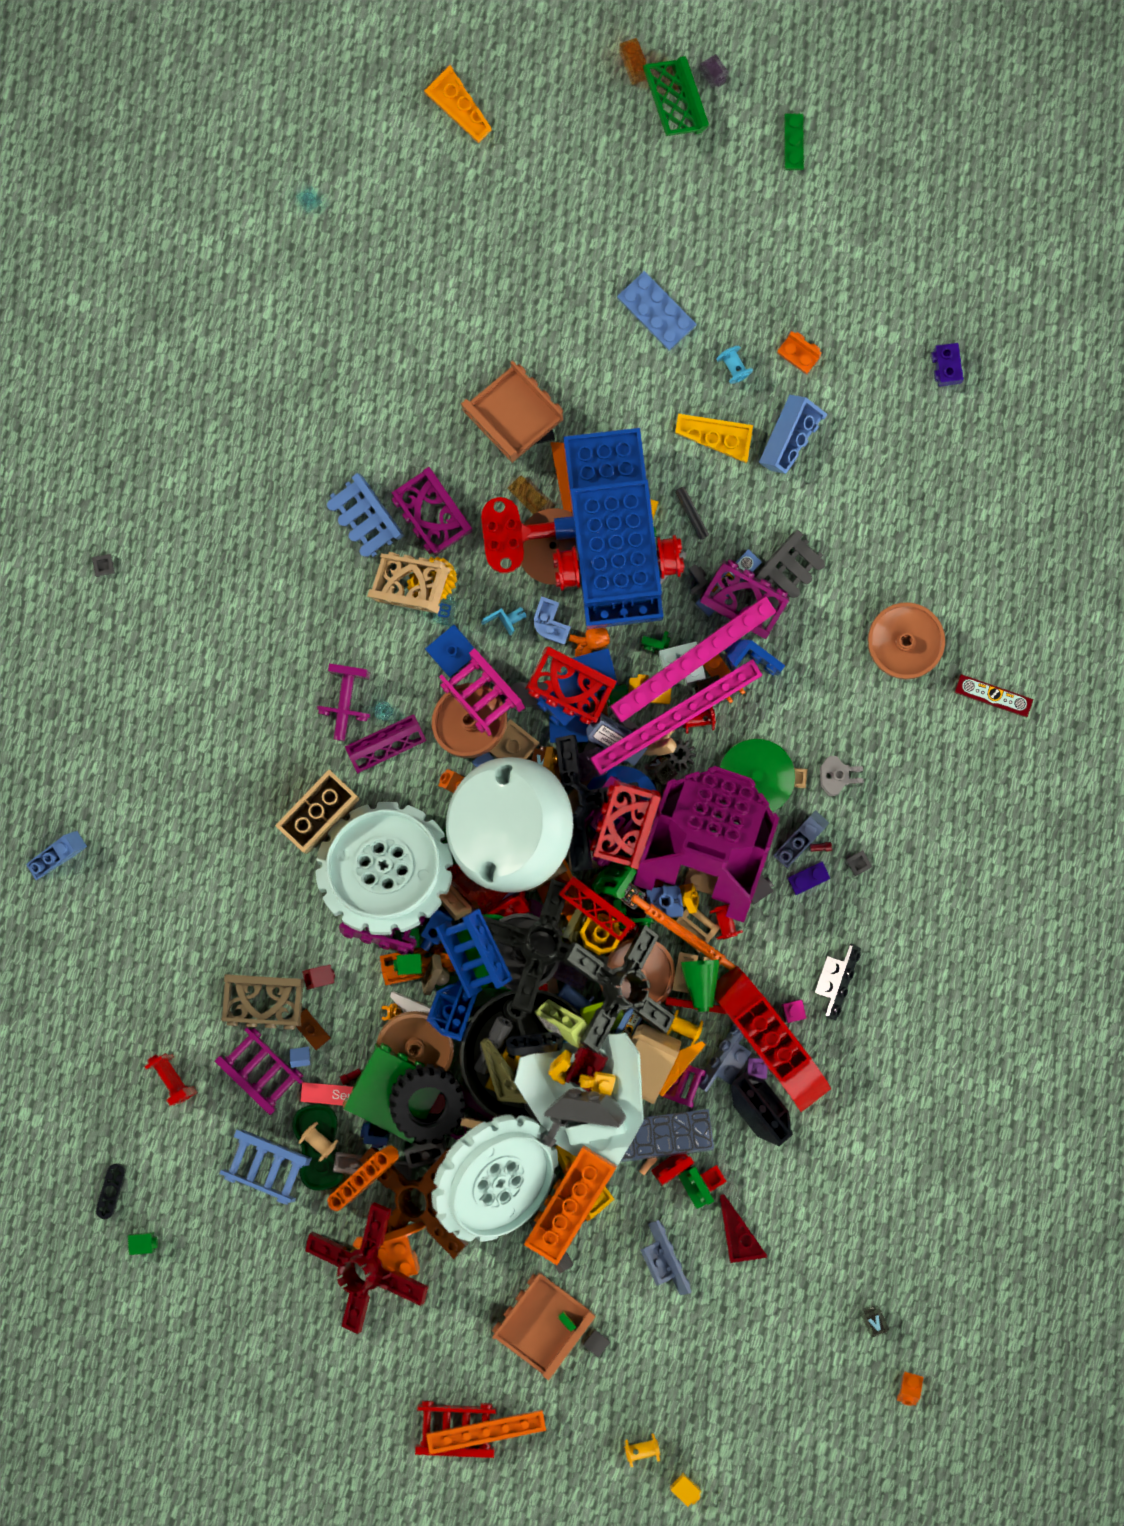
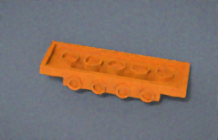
(569, 1204)

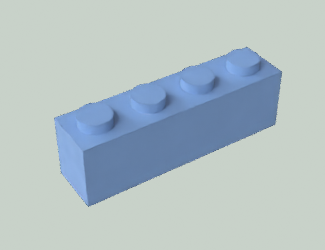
(791, 432)

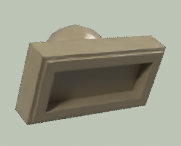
(434, 975)

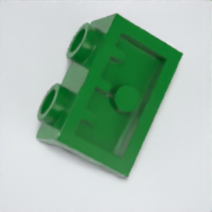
(695, 1187)

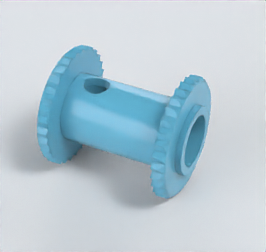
(733, 363)

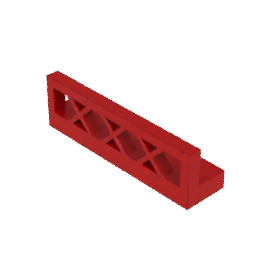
(605, 906)

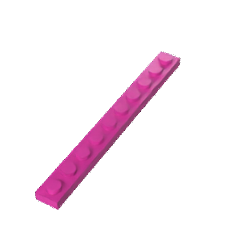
(693, 659)
(676, 717)

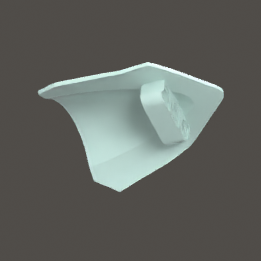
(542, 1091)

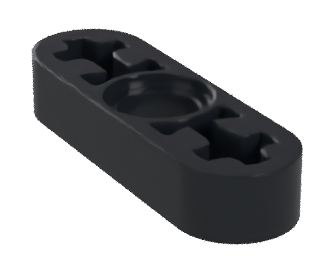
(516, 1047)
(109, 1175)

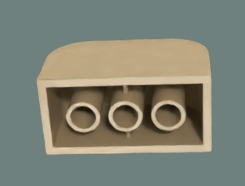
(317, 812)

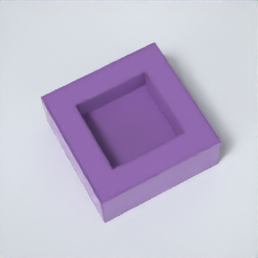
(757, 1068)

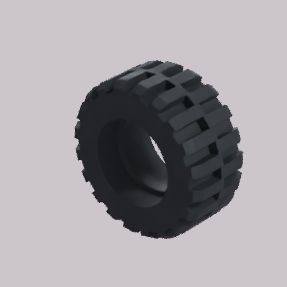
(426, 1128)

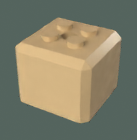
(657, 1057)

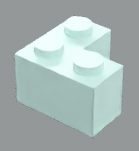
(669, 655)

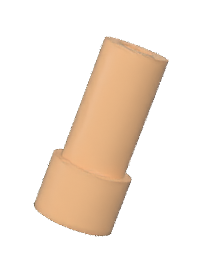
(647, 1165)

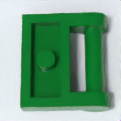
(615, 874)

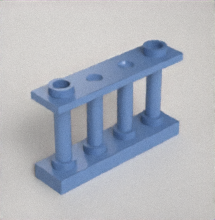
(280, 1153)

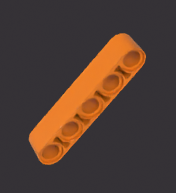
(363, 1178)

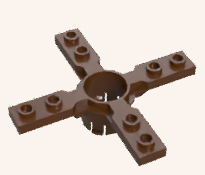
(407, 1211)

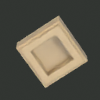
(800, 778)

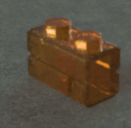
(633, 60)

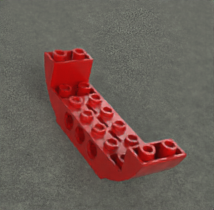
(770, 1038)

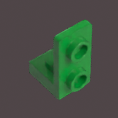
(619, 905)

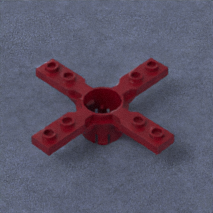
(367, 1254)

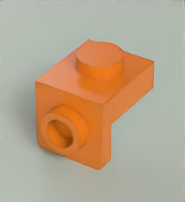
(450, 780)
(910, 1389)

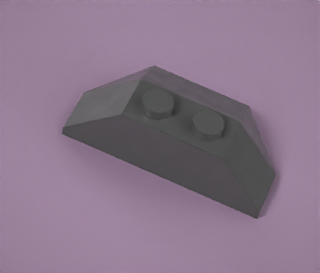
(587, 1108)

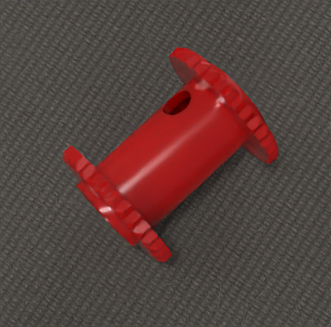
(698, 720)
(725, 923)

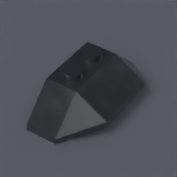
(761, 1109)

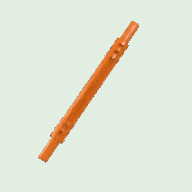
(682, 932)

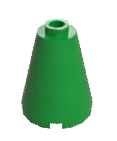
(701, 982)

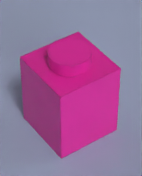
(794, 1011)

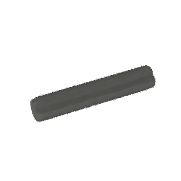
(692, 513)

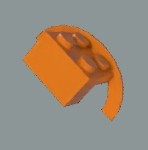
(397, 1251)

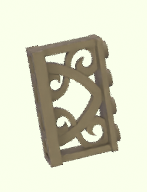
(243, 982)

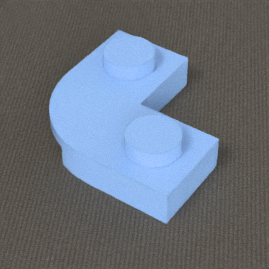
(546, 626)

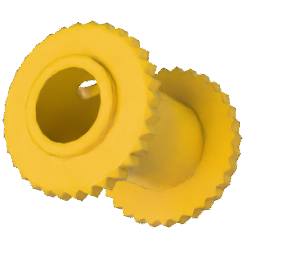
(686, 1028)
(645, 1450)

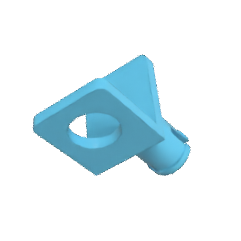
(507, 619)

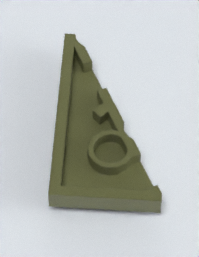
(501, 1074)

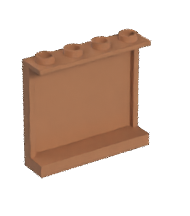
(513, 412)
(534, 1326)

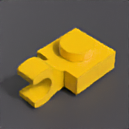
(600, 1082)

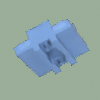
(674, 898)

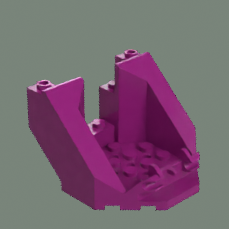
(731, 853)

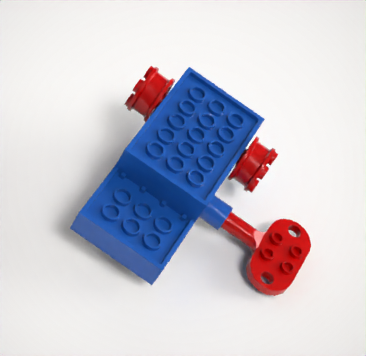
(610, 530)

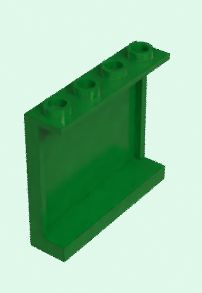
(372, 1090)

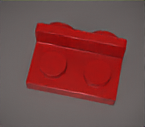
(671, 1168)

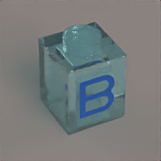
(446, 612)

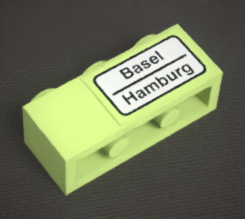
(562, 1021)

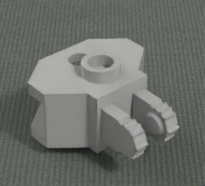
(839, 775)

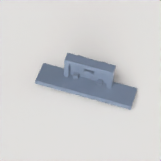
(726, 1061)
(662, 1260)

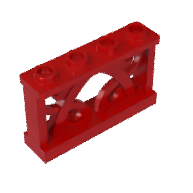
(596, 680)
(634, 848)

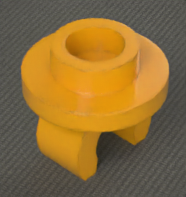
(393, 1010)

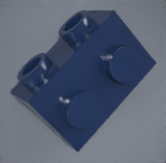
(376, 1137)

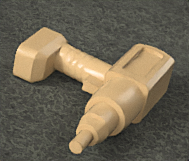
(662, 747)

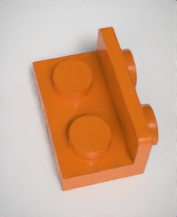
(799, 352)

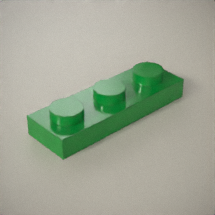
(793, 142)

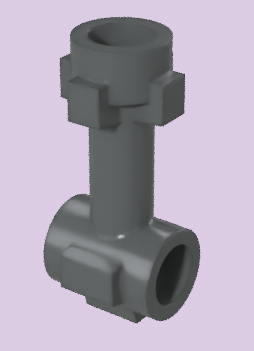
(548, 1139)

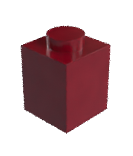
(318, 977)

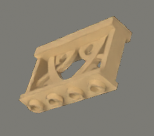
(422, 602)

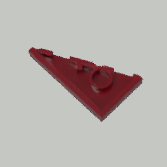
(740, 1241)

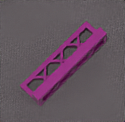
(383, 740)

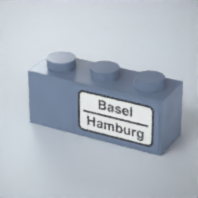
(608, 732)

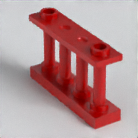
(178, 1091)
(483, 1450)

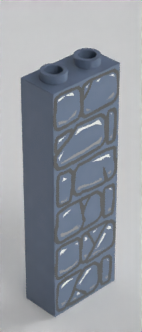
(671, 1136)

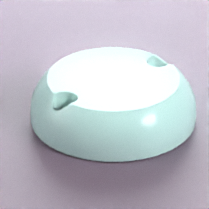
(509, 824)

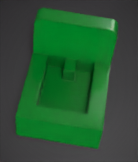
(652, 644)

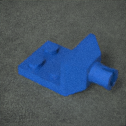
(738, 650)

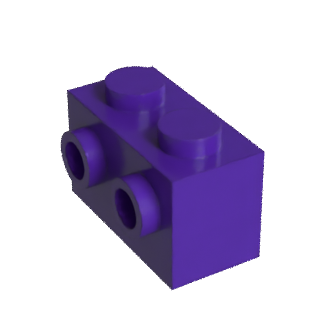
(947, 364)

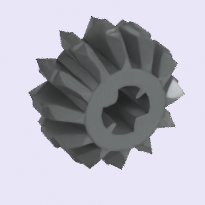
(684, 758)

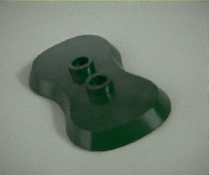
(318, 1174)

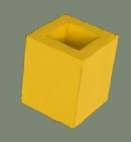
(686, 1490)

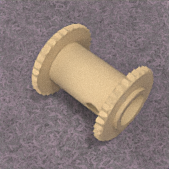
(318, 1141)

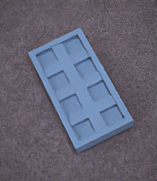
(656, 310)

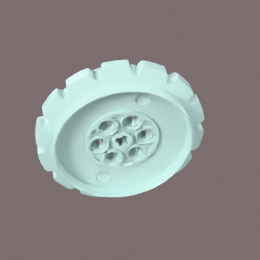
(372, 904)
(494, 1178)

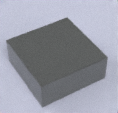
(103, 565)
(859, 863)
(596, 1343)

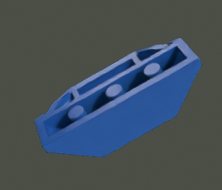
(451, 1011)

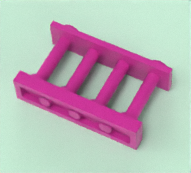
(488, 675)

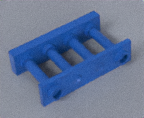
(486, 947)

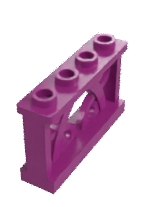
(431, 486)
(718, 603)

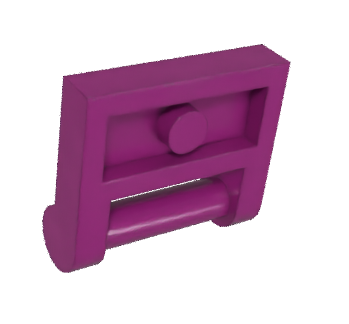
(676, 1090)

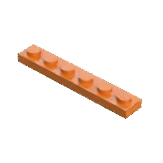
(485, 1432)

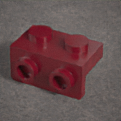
(585, 1063)

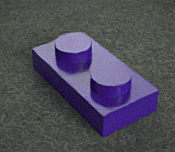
(808, 878)

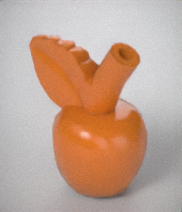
(594, 641)

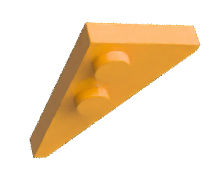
(682, 1061)

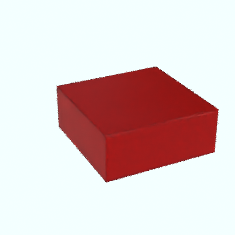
(713, 1178)

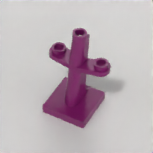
(346, 690)

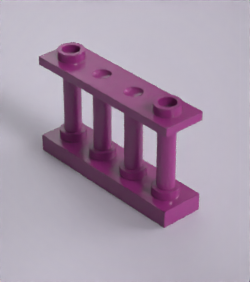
(241, 1076)

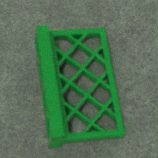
(688, 95)

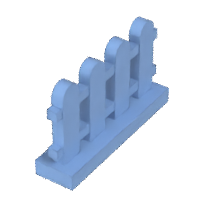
(363, 506)

